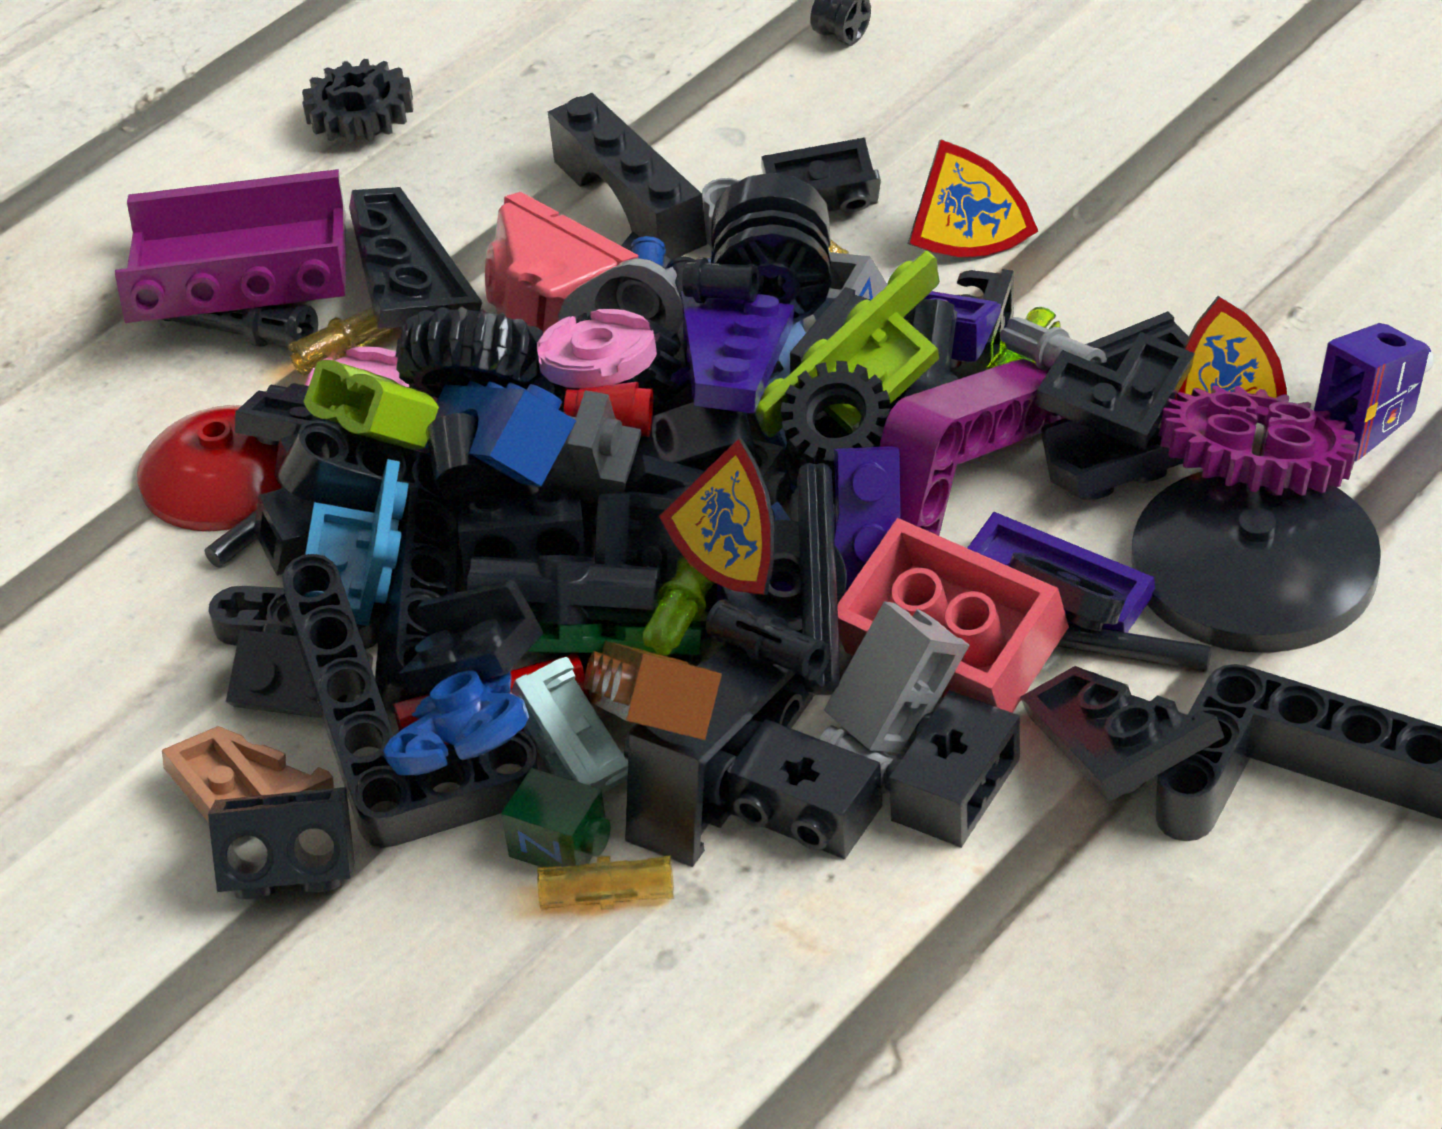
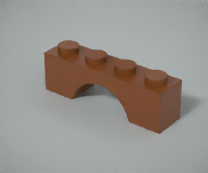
(652, 689)

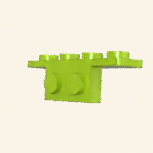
(872, 337)

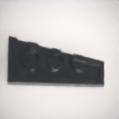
(404, 259)

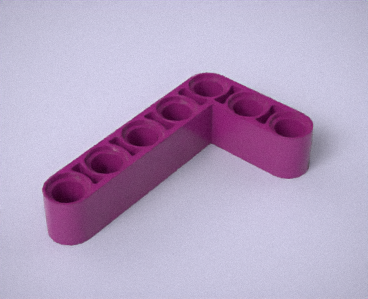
(956, 425)

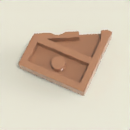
(227, 766)

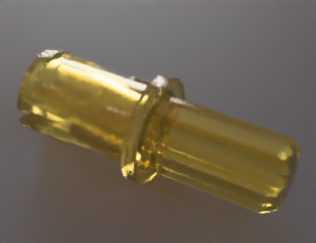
(335, 339)

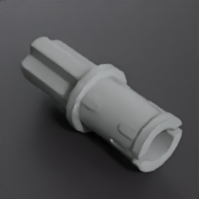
(1044, 344)

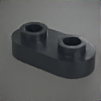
(1087, 601)

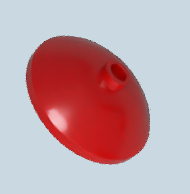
(205, 473)

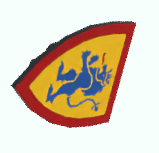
(969, 207)
(1232, 353)
(727, 523)

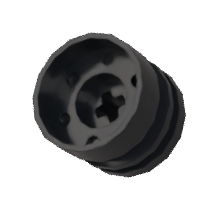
(783, 231)

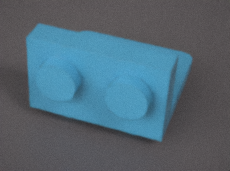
(361, 544)

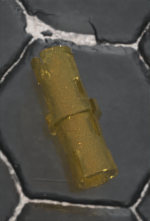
(605, 882)

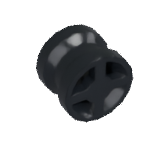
(841, 17)

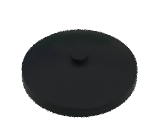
(1256, 564)

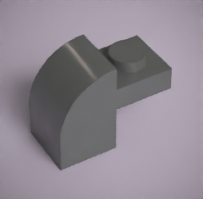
(596, 452)

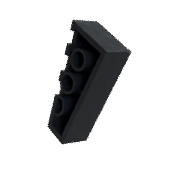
(680, 780)

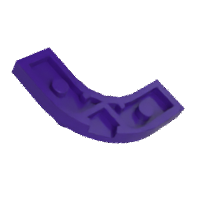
(864, 506)

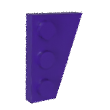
(1004, 536)

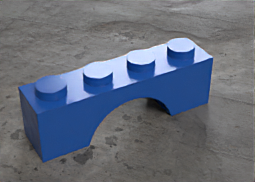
(516, 427)

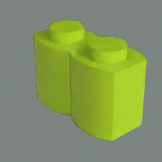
(370, 404)

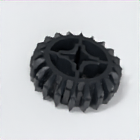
(466, 347)

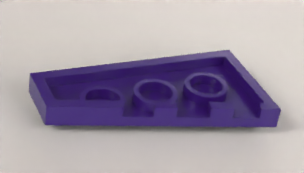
(733, 348)

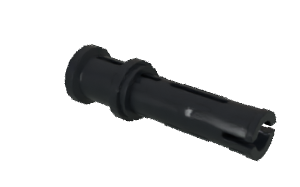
(260, 324)

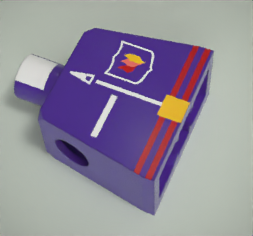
(1372, 382)

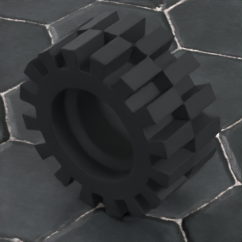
(827, 390)

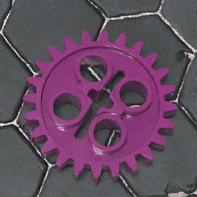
(1296, 448)

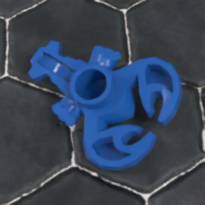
(462, 713)

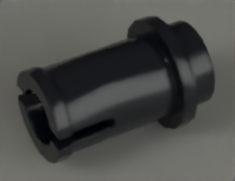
(720, 281)

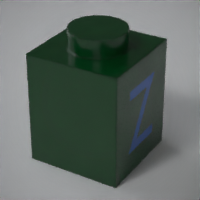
(555, 821)

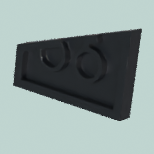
(1113, 734)

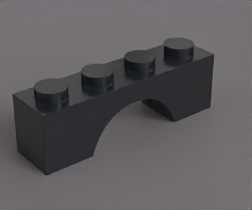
(656, 198)

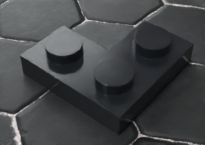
(1119, 402)

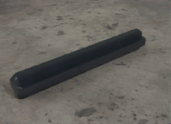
(818, 569)

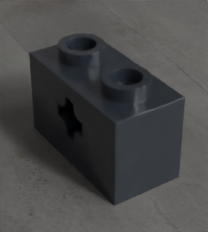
(953, 768)
(805, 788)

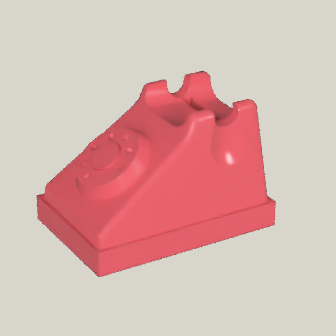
(542, 260)

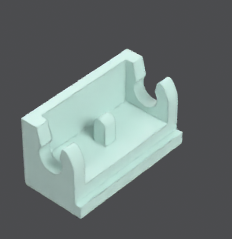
(568, 728)

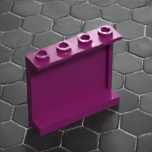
(234, 246)

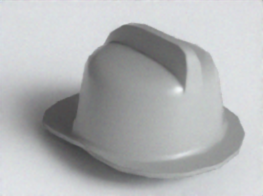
(634, 287)

